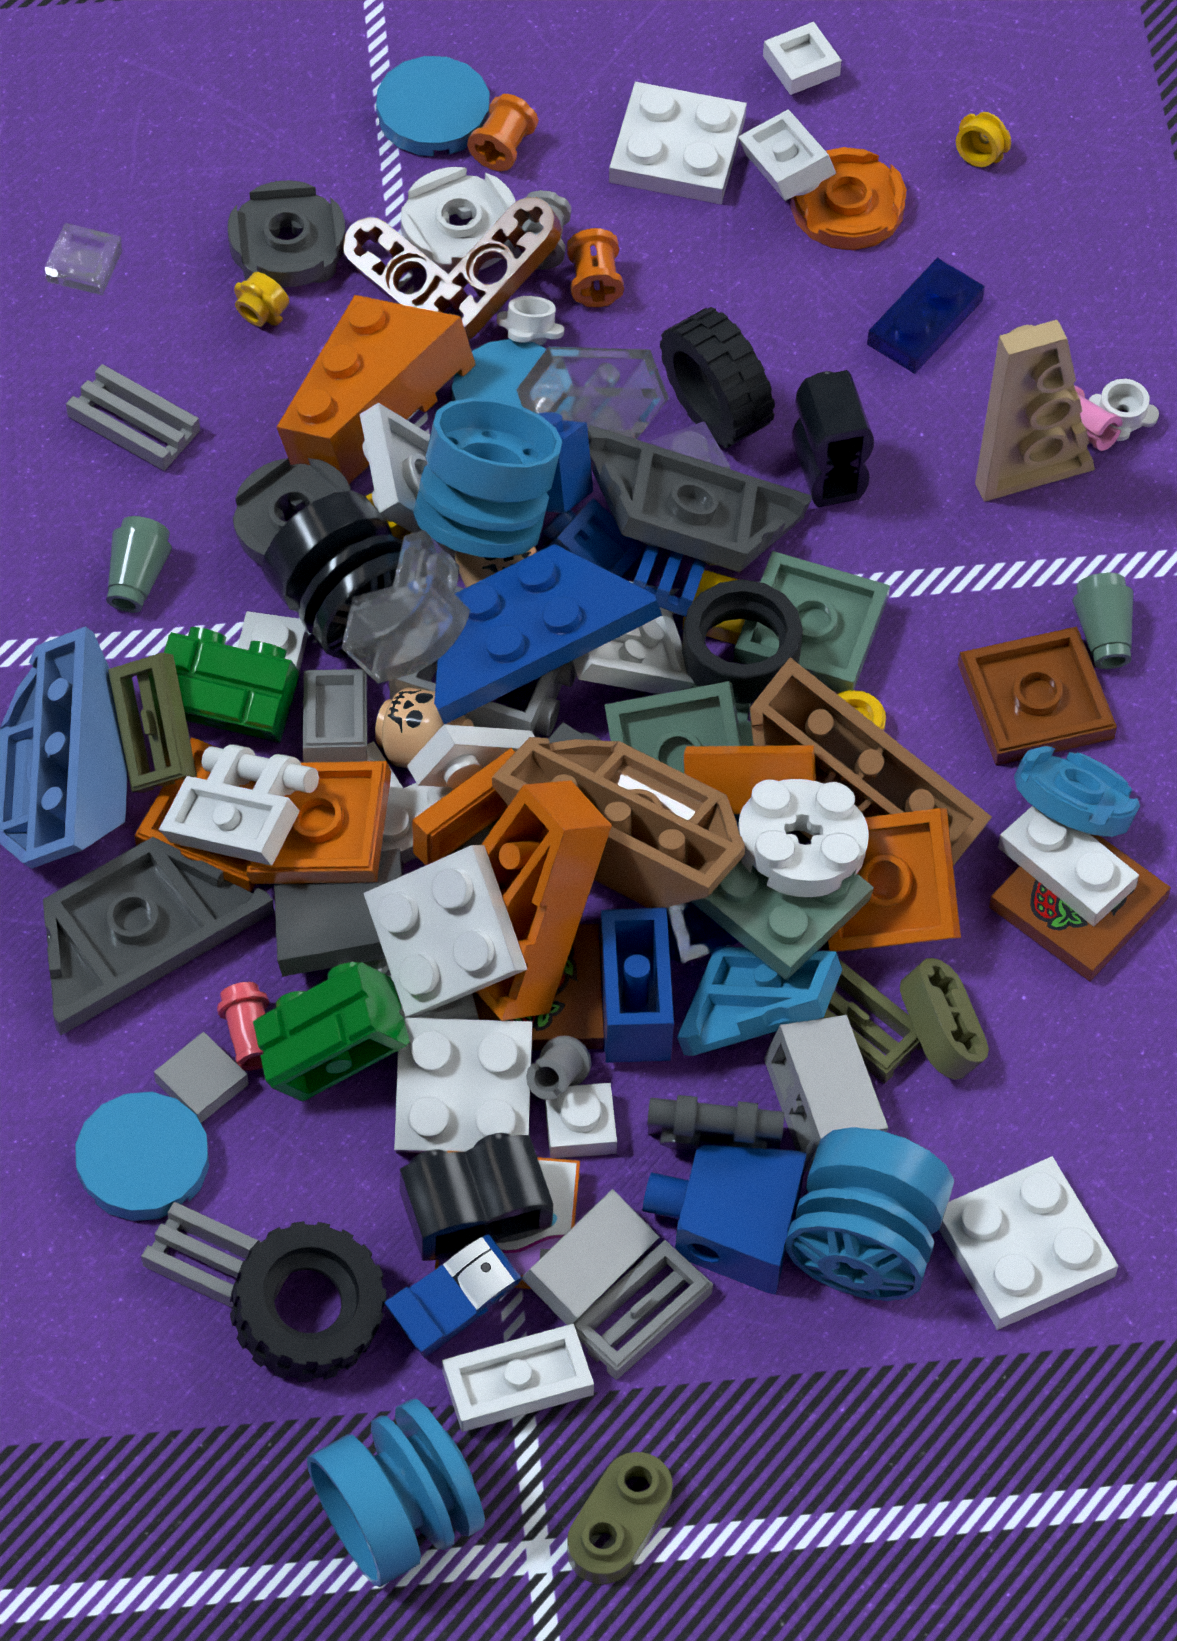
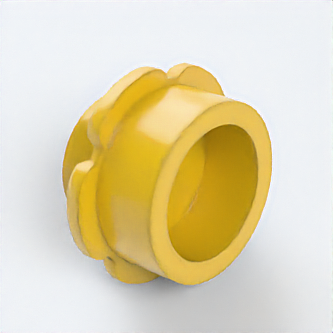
(973, 144)
(260, 300)

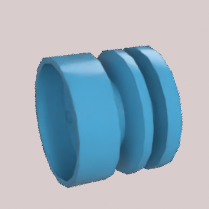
(487, 477)
(870, 1214)
(407, 1486)

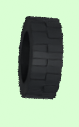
(717, 376)
(318, 1250)

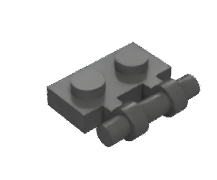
(687, 1122)

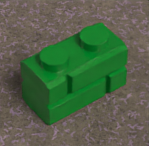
(232, 685)
(330, 1030)

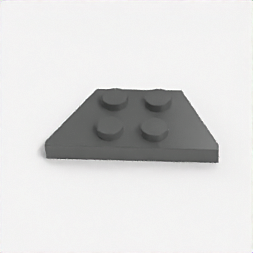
(690, 502)
(137, 925)

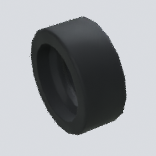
(740, 601)

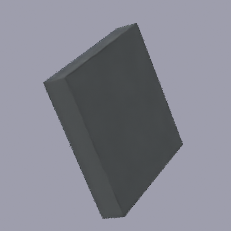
(329, 921)

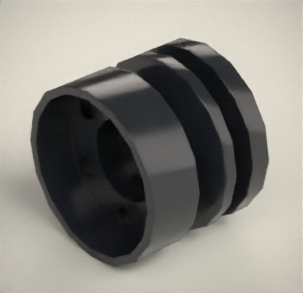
(327, 558)

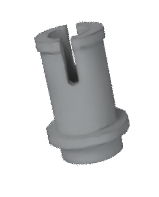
(561, 1064)

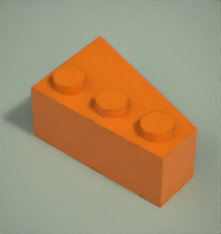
(372, 357)
(545, 867)

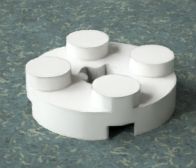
(449, 193)
(811, 807)

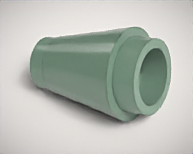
(136, 561)
(1106, 617)

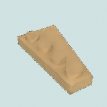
(1032, 415)

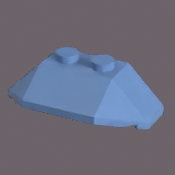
(61, 754)

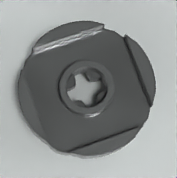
(294, 261)
(272, 491)

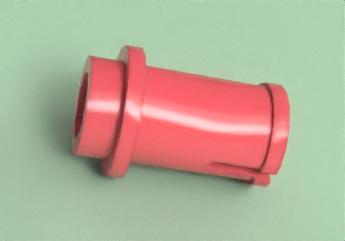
(240, 1007)

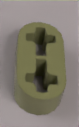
(944, 1018)

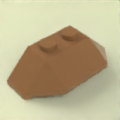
(858, 754)
(668, 831)

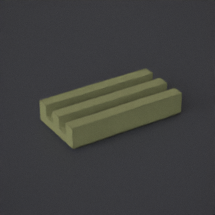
(161, 718)
(888, 1012)

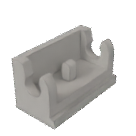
(821, 1081)

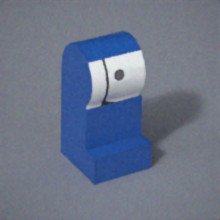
(453, 1295)

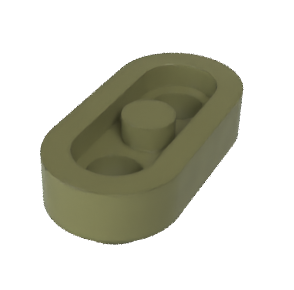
(622, 1514)

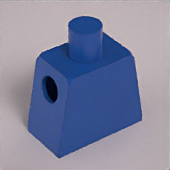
(733, 1210)

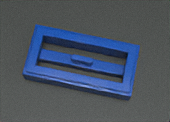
(664, 599)

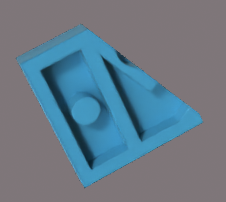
(749, 999)

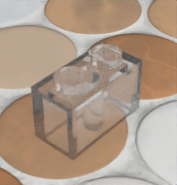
(596, 386)

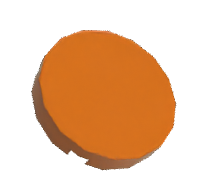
(855, 205)

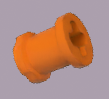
(502, 133)
(593, 268)

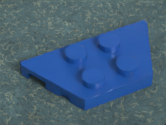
(533, 623)

